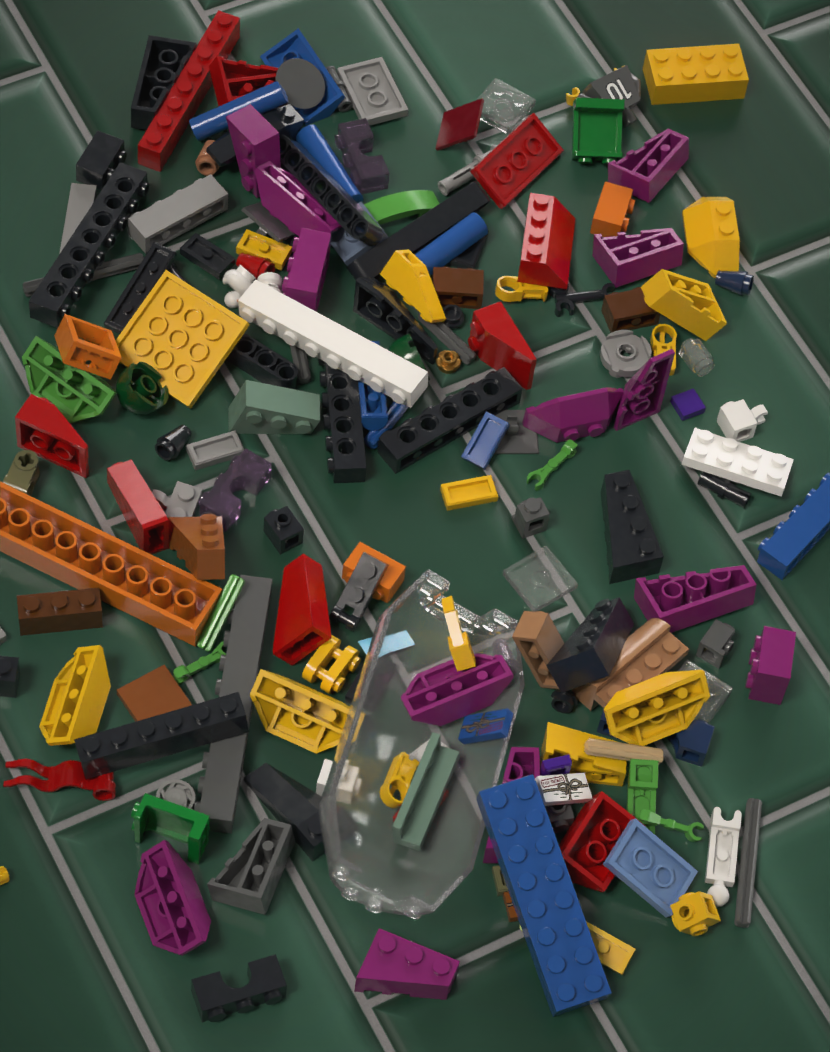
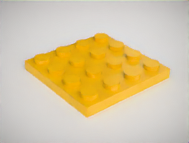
(180, 337)

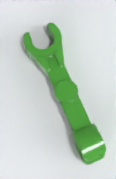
(567, 451)
(183, 673)
(650, 818)

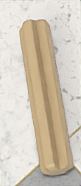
(622, 750)

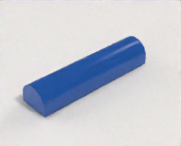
(215, 119)
(318, 147)
(453, 242)
(372, 406)

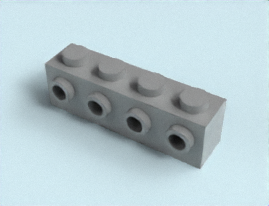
(178, 213)

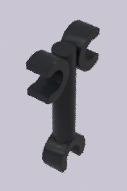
(566, 300)

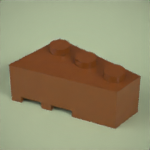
(199, 544)

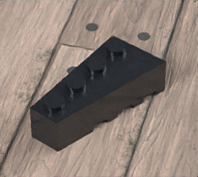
(628, 531)
(592, 647)

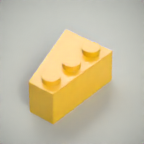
(685, 303)
(598, 770)

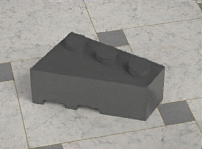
(256, 869)

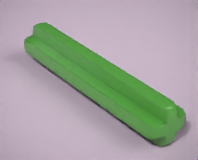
(220, 612)

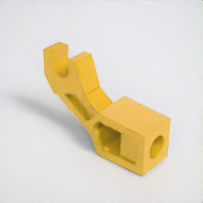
(458, 642)

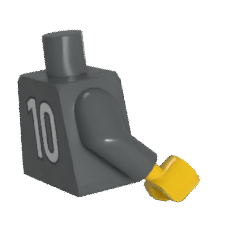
(615, 85)

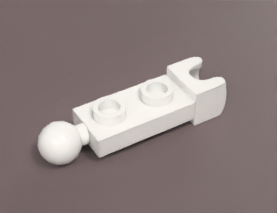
(722, 855)

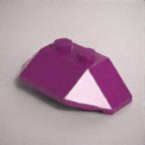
(291, 201)
(574, 414)
(447, 695)
(171, 901)

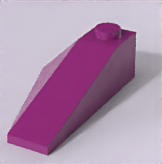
(645, 391)

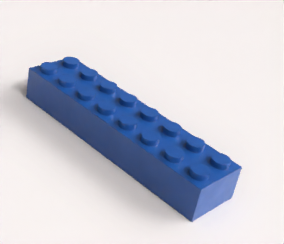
(543, 895)

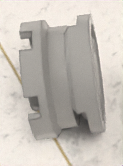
(178, 793)

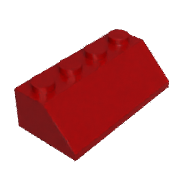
(546, 243)

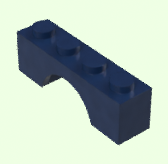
(689, 744)

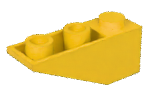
(412, 280)

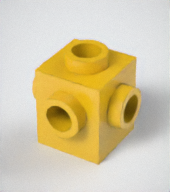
(694, 913)

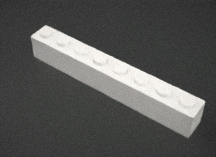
(333, 343)

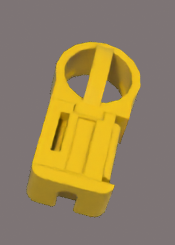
(522, 290)
(660, 346)
(399, 777)

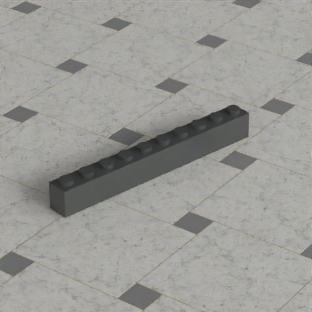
(240, 670)

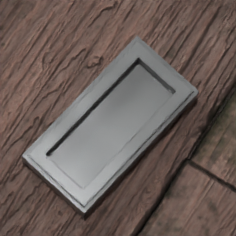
(214, 450)

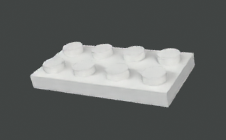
(737, 462)

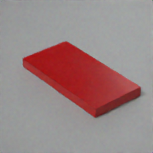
(516, 161)

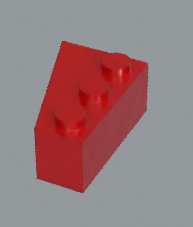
(237, 79)

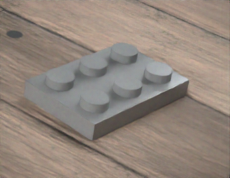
(373, 91)

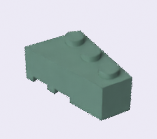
(273, 410)

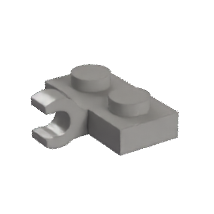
(182, 502)

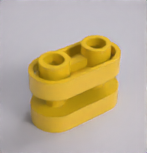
(335, 677)

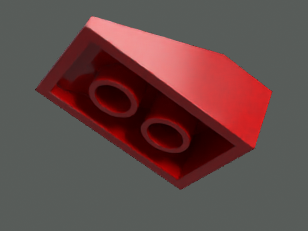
(501, 343)
(50, 435)

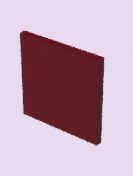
(460, 124)

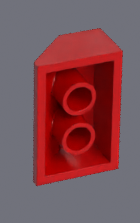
(592, 839)

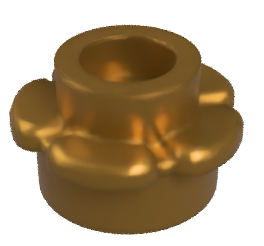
(445, 366)

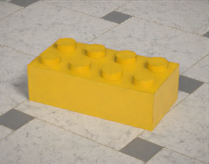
(695, 74)

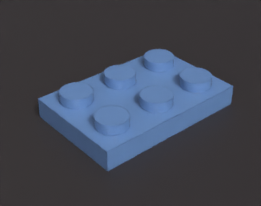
(650, 867)

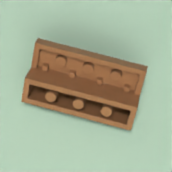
(644, 655)

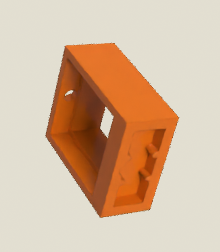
(97, 346)

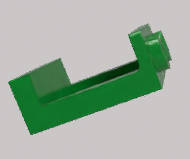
(597, 130)
(172, 822)

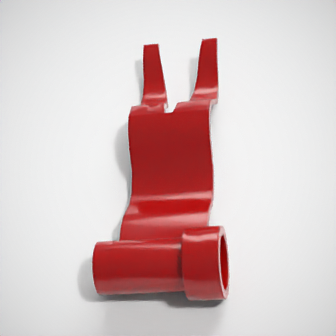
(63, 775)

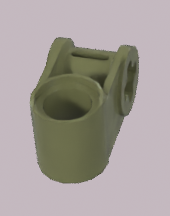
(23, 472)

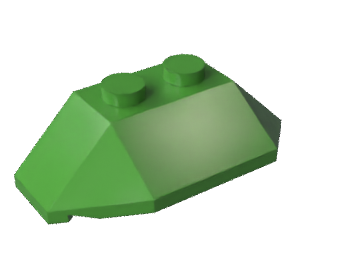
(72, 390)

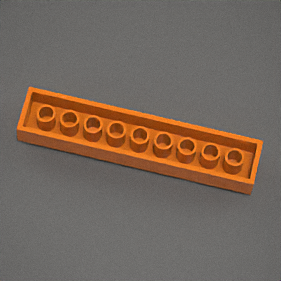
(94, 559)

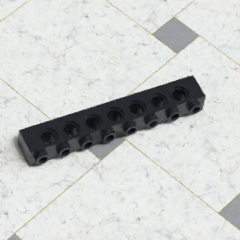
(89, 245)

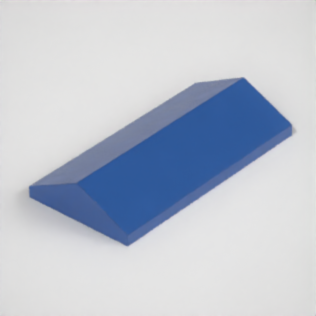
(297, 46)

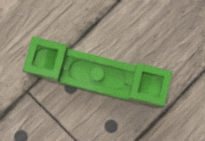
(402, 205)
(642, 787)

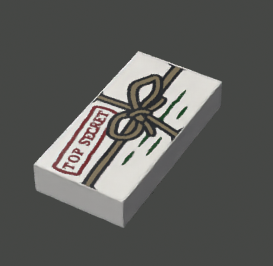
(564, 789)

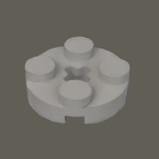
(621, 365)

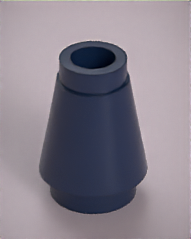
(735, 281)

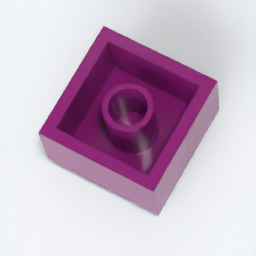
(770, 665)

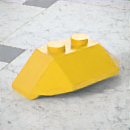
(712, 234)
(77, 697)
(656, 706)
(298, 712)

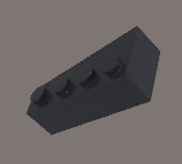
(159, 71)

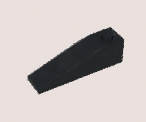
(283, 119)
(386, 311)
(290, 804)

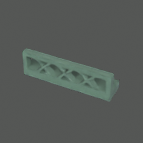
(424, 794)

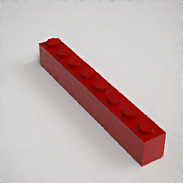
(187, 92)

